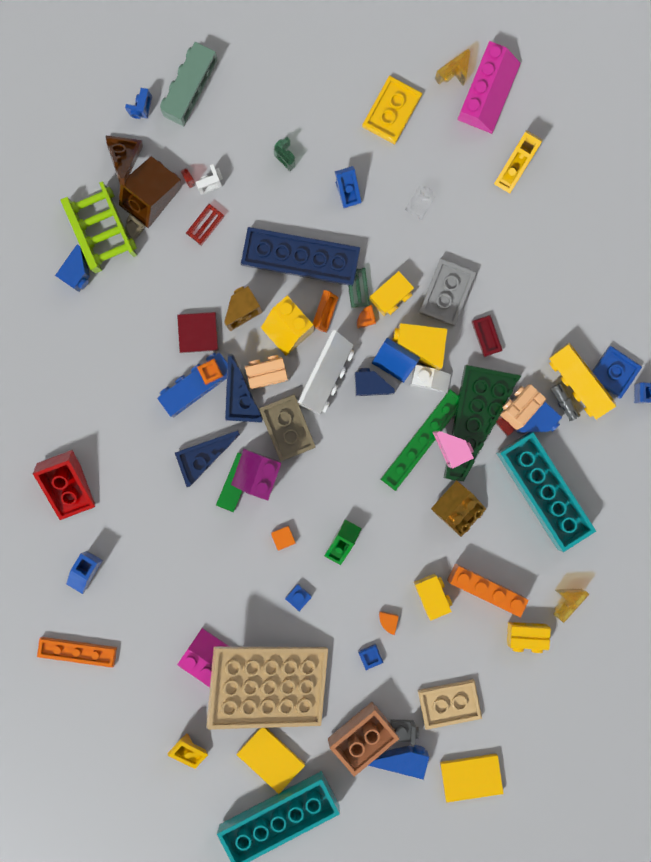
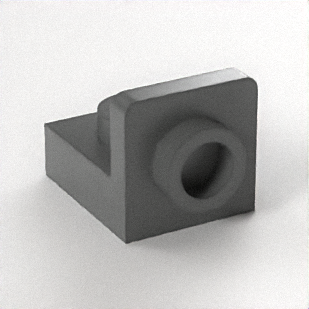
(405, 730)

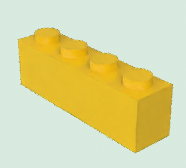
(582, 381)

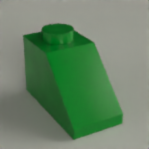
(343, 542)

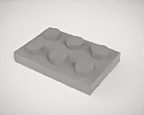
(447, 292)

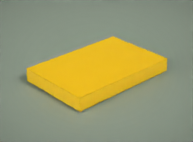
(392, 110)
(270, 759)
(471, 777)

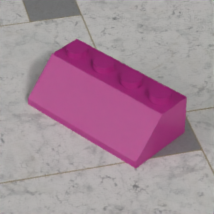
(489, 88)
(199, 656)

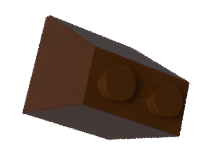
(148, 191)

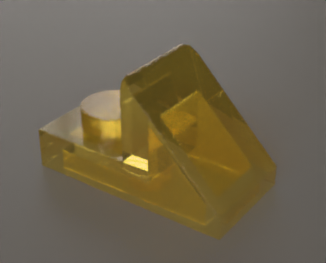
(456, 67)
(573, 599)

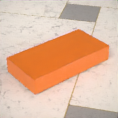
(325, 311)

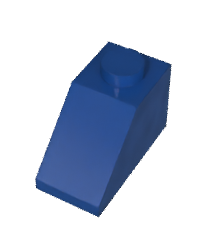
(75, 270)
(542, 421)

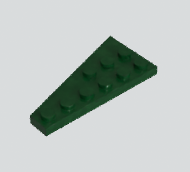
(478, 409)

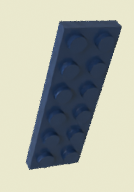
(300, 256)

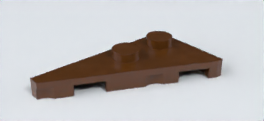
(123, 155)

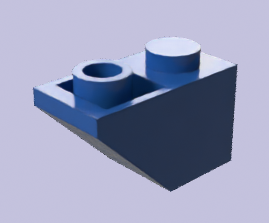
(83, 571)

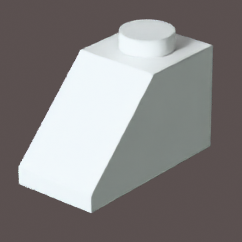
(430, 379)

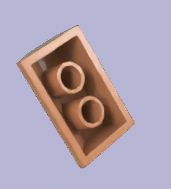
(362, 739)

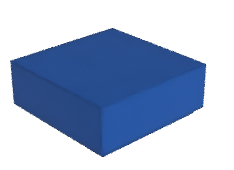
(370, 657)

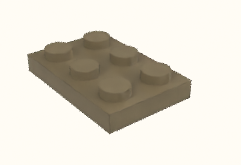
(287, 427)

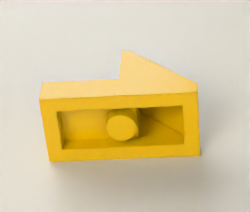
(188, 752)

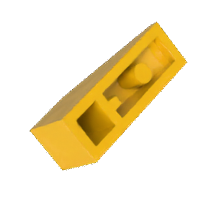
(518, 161)

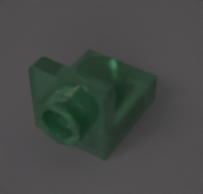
(284, 156)

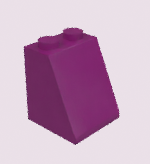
(256, 474)

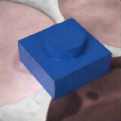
(298, 597)

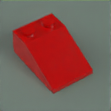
(64, 484)

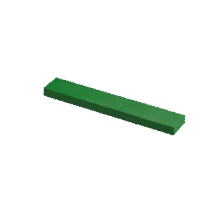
(421, 441)

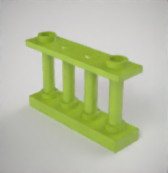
(80, 225)

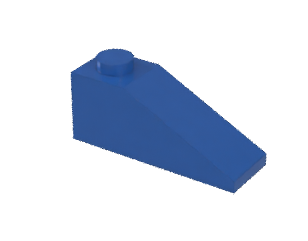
(404, 760)

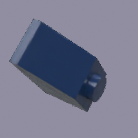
(370, 383)

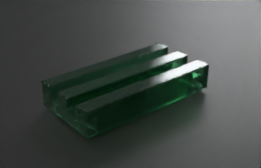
(359, 304)

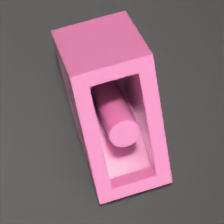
(454, 450)

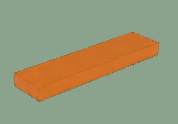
(76, 652)

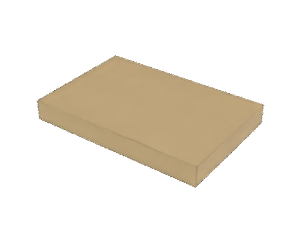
(449, 704)

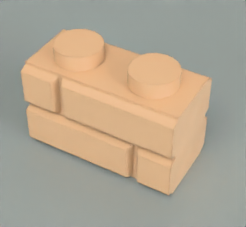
(266, 372)
(523, 406)

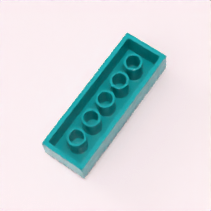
(546, 492)
(278, 819)

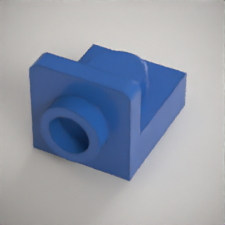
(142, 107)

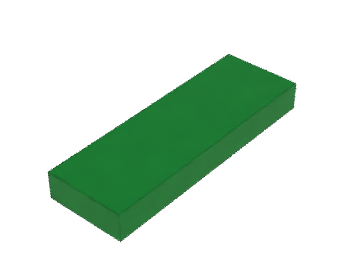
(230, 495)

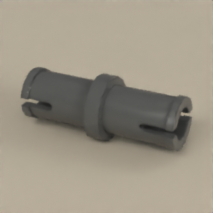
(565, 401)

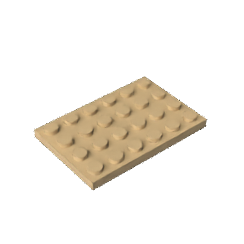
(266, 687)

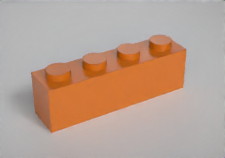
(487, 590)

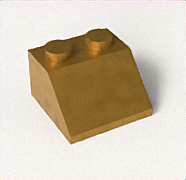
(241, 308)

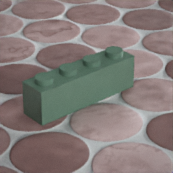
(189, 83)

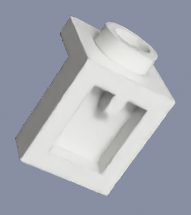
(210, 183)

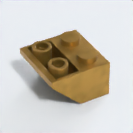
(458, 508)

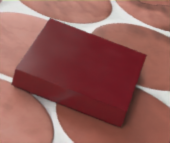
(197, 332)

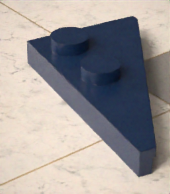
(239, 400)
(198, 458)

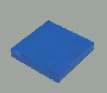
(395, 360)
(616, 371)

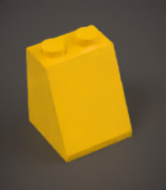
(287, 326)
(424, 342)

